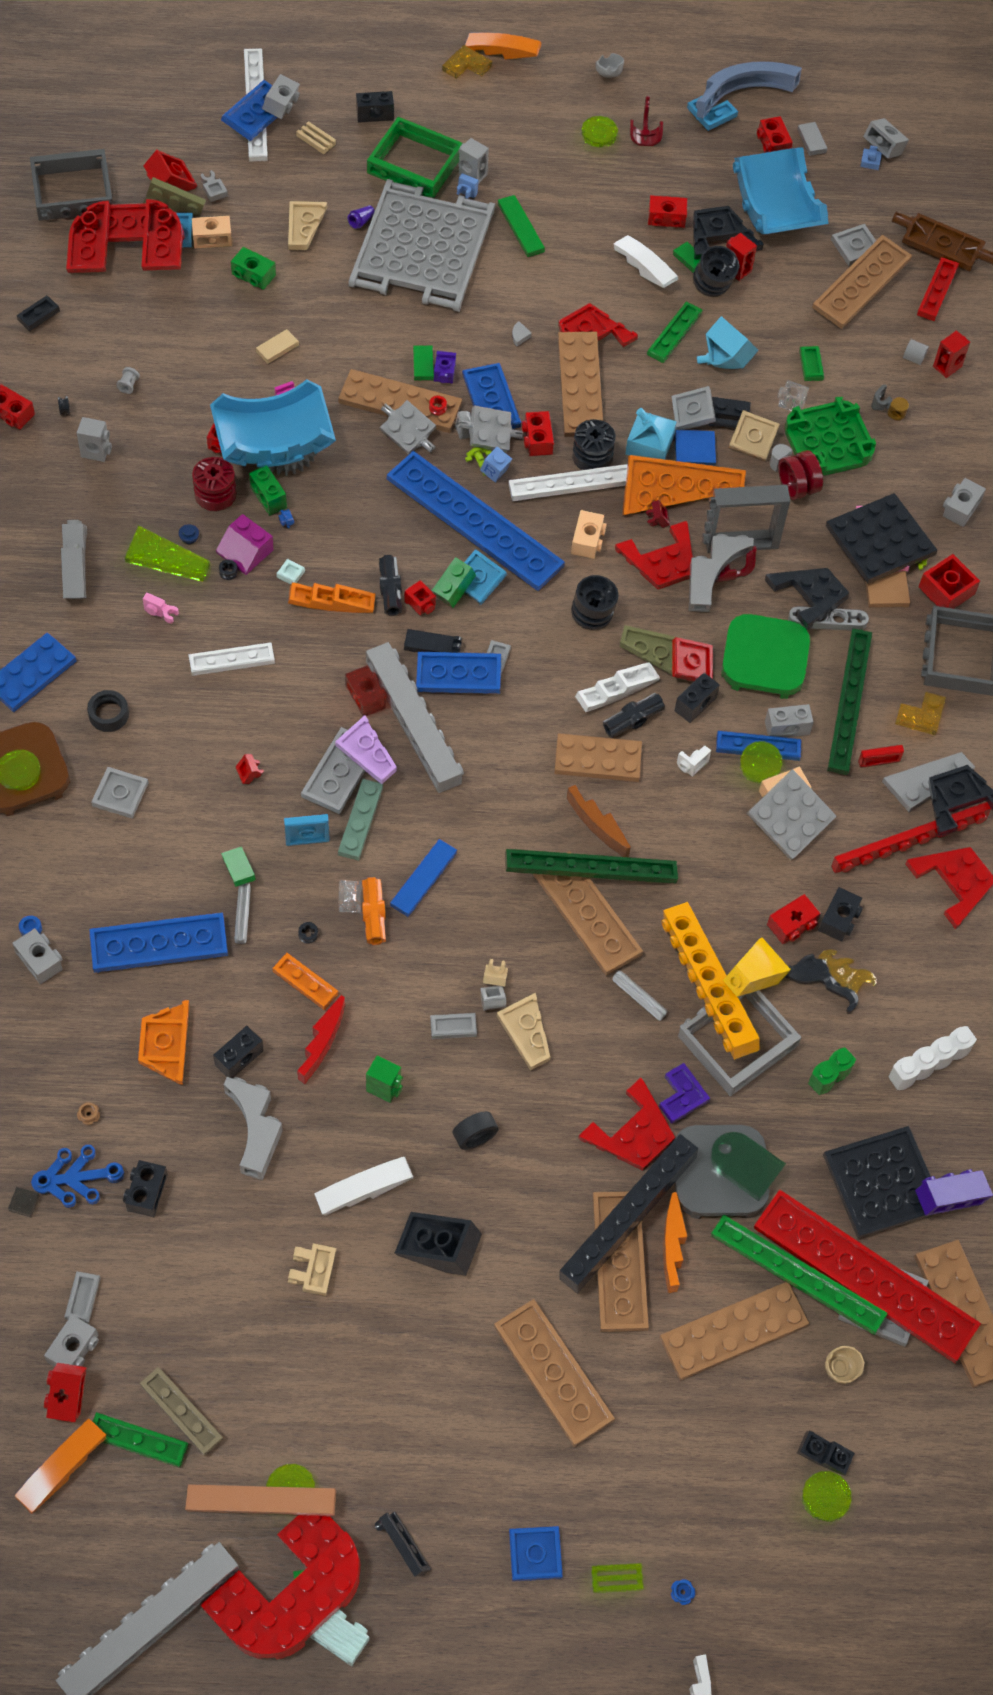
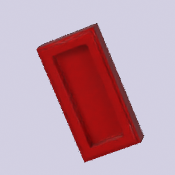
(881, 756)

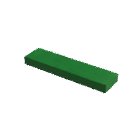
(521, 226)
(674, 332)
(141, 1440)

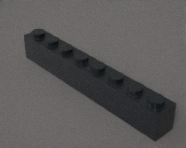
(628, 1214)

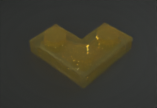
(466, 59)
(922, 719)

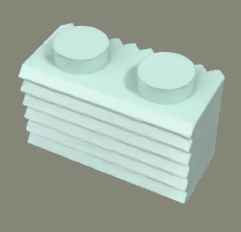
(342, 1637)

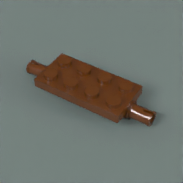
(942, 240)

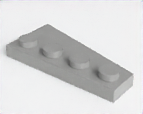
(912, 785)

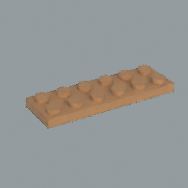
(861, 282)
(579, 379)
(372, 392)
(591, 920)
(622, 1276)
(954, 1280)
(733, 1330)
(554, 1372)

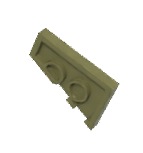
(175, 198)
(649, 646)

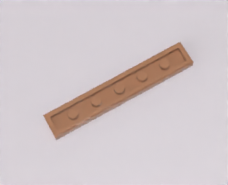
(261, 1500)

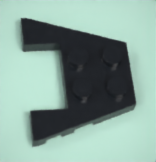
(717, 225)
(816, 586)
(956, 791)

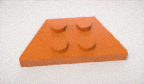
(164, 1041)

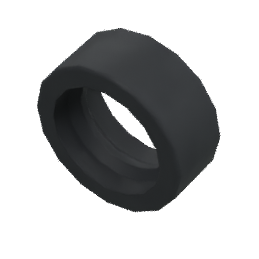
(112, 724)
(475, 1130)

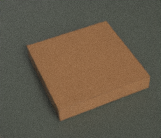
(889, 591)

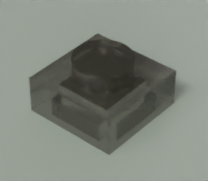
(23, 1202)

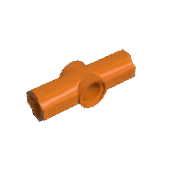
(373, 911)

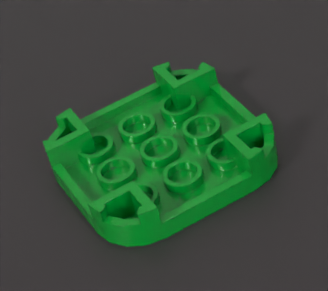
(832, 434)
(765, 654)

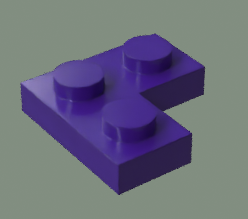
(688, 1094)

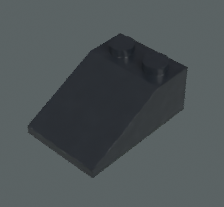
(439, 1242)

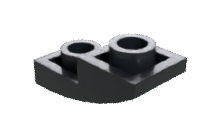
(825, 1453)

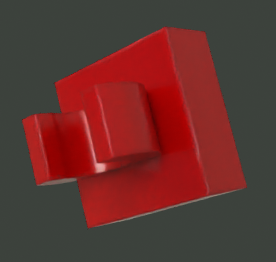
(248, 769)

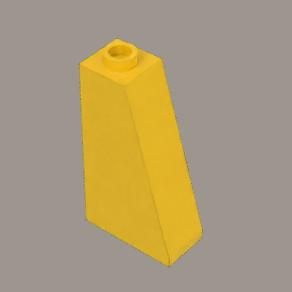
(756, 970)

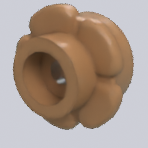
(84, 1109)

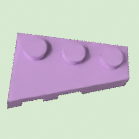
(366, 750)

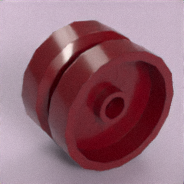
(801, 474)

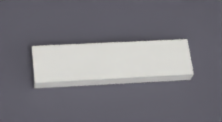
(231, 659)

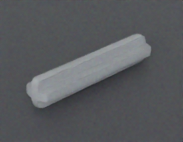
(242, 913)
(639, 995)

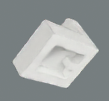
(695, 762)

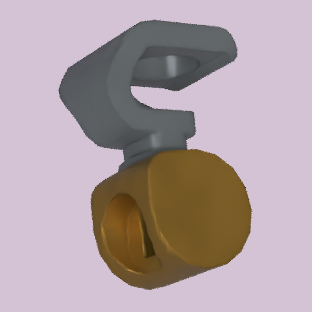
(898, 404)

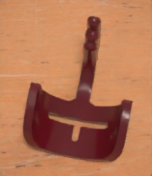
(652, 137)
(732, 574)

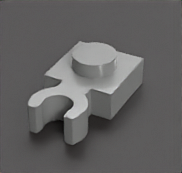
(213, 188)

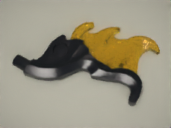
(833, 973)

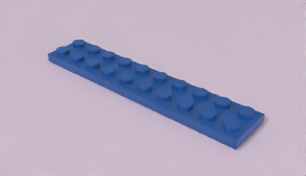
(476, 521)

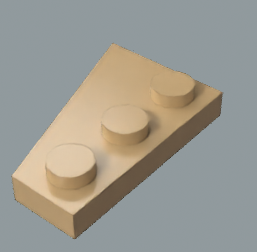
(303, 223)
(526, 1031)

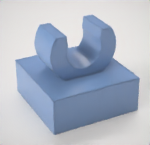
(871, 158)
(468, 186)

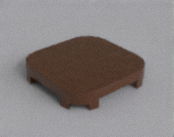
(54, 773)

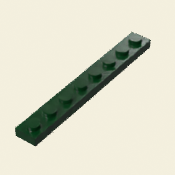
(849, 702)
(591, 866)

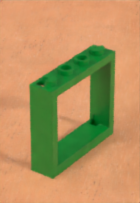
(424, 136)

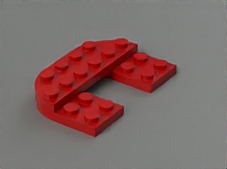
(105, 223)
(304, 1605)

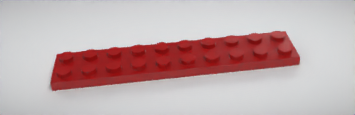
(867, 1275)

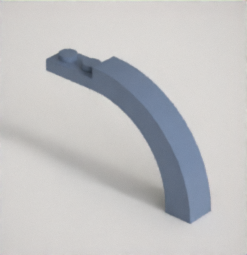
(747, 75)

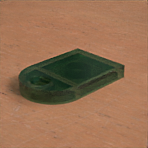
(747, 1164)

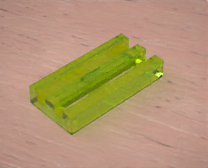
(615, 1568)

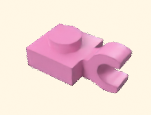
(157, 606)

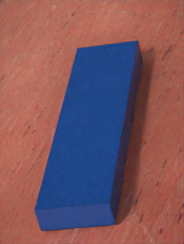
(736, 743)
(423, 878)

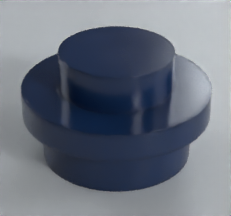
(188, 533)

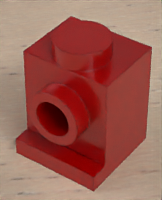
(420, 598)

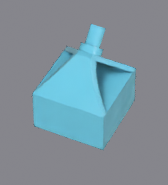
(727, 347)
(650, 436)

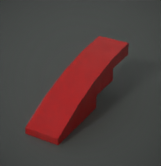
(324, 1034)

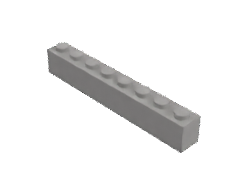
(414, 718)
(149, 1623)

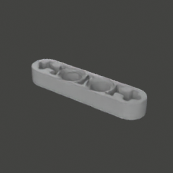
(829, 623)

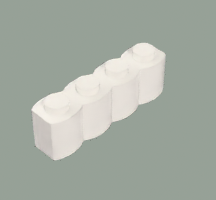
(932, 1058)

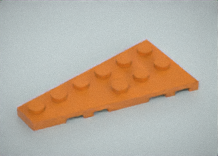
(673, 482)

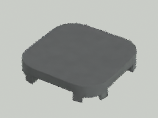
(703, 1189)

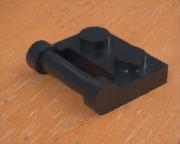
(729, 411)

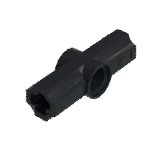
(390, 585)
(633, 715)

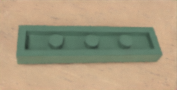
(360, 819)

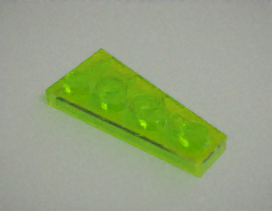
(163, 555)

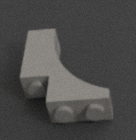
(73, 559)
(705, 570)
(262, 1131)

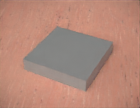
(853, 242)
(693, 408)
(120, 792)

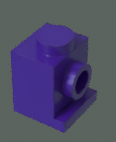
(444, 367)

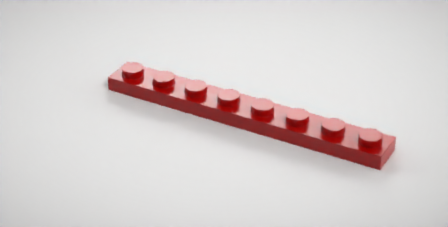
(906, 839)

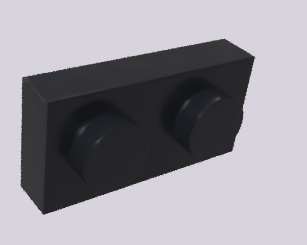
(38, 313)

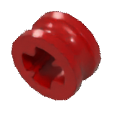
(437, 410)

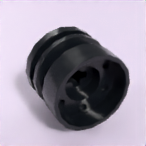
(715, 271)
(593, 445)
(594, 602)

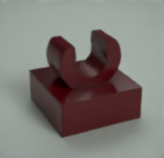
(660, 515)

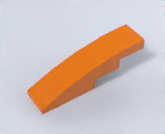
(508, 45)
(331, 599)
(674, 1236)
(60, 1466)

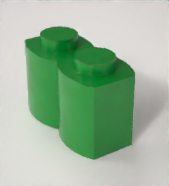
(831, 1071)

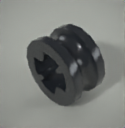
(63, 405)
(229, 564)
(313, 928)

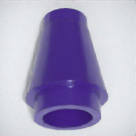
(359, 217)

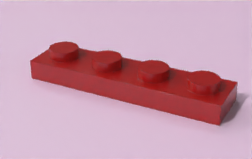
(937, 289)

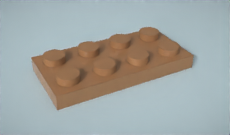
(598, 757)

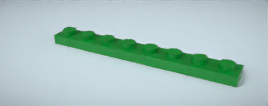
(799, 1274)

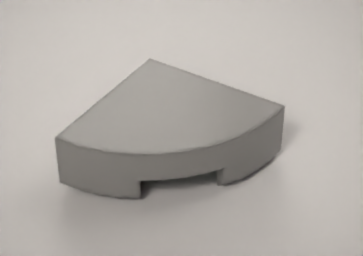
(520, 333)

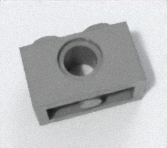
(281, 96)
(886, 138)
(473, 159)
(93, 439)
(963, 502)
(789, 721)
(40, 967)
(73, 1331)

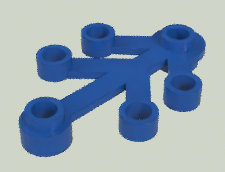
(74, 1177)

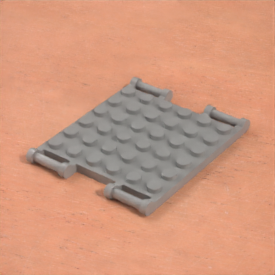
(422, 244)

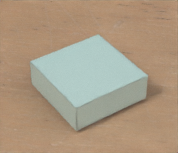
(290, 572)

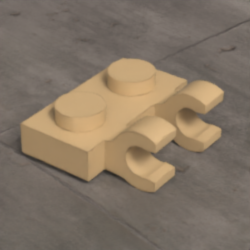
(318, 1271)

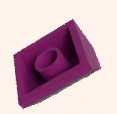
(245, 544)

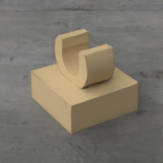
(494, 974)

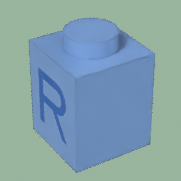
(496, 464)

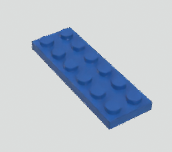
(158, 942)

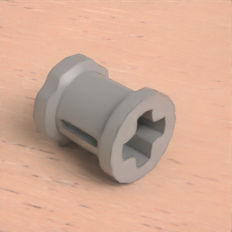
(128, 379)

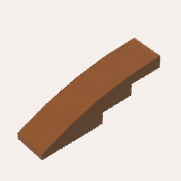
(602, 826)

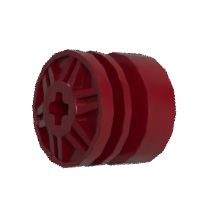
(214, 483)

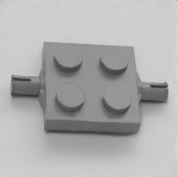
(408, 427)
(490, 428)

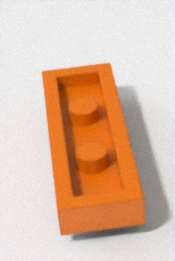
(305, 981)

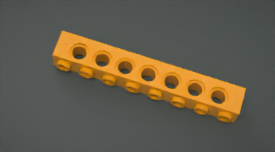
(695, 948)

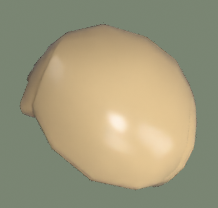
(844, 1364)

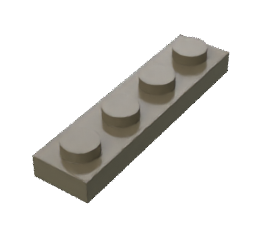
(181, 1411)

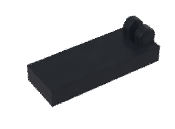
(423, 641)
(404, 1543)

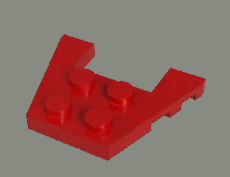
(595, 320)
(664, 565)
(962, 873)
(641, 1137)

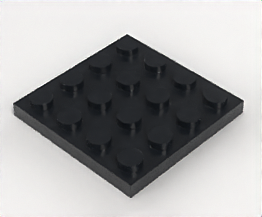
(881, 538)
(879, 1180)

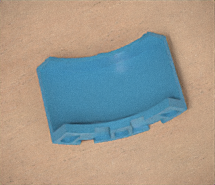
(778, 192)
(273, 428)

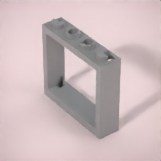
(776, 1020)

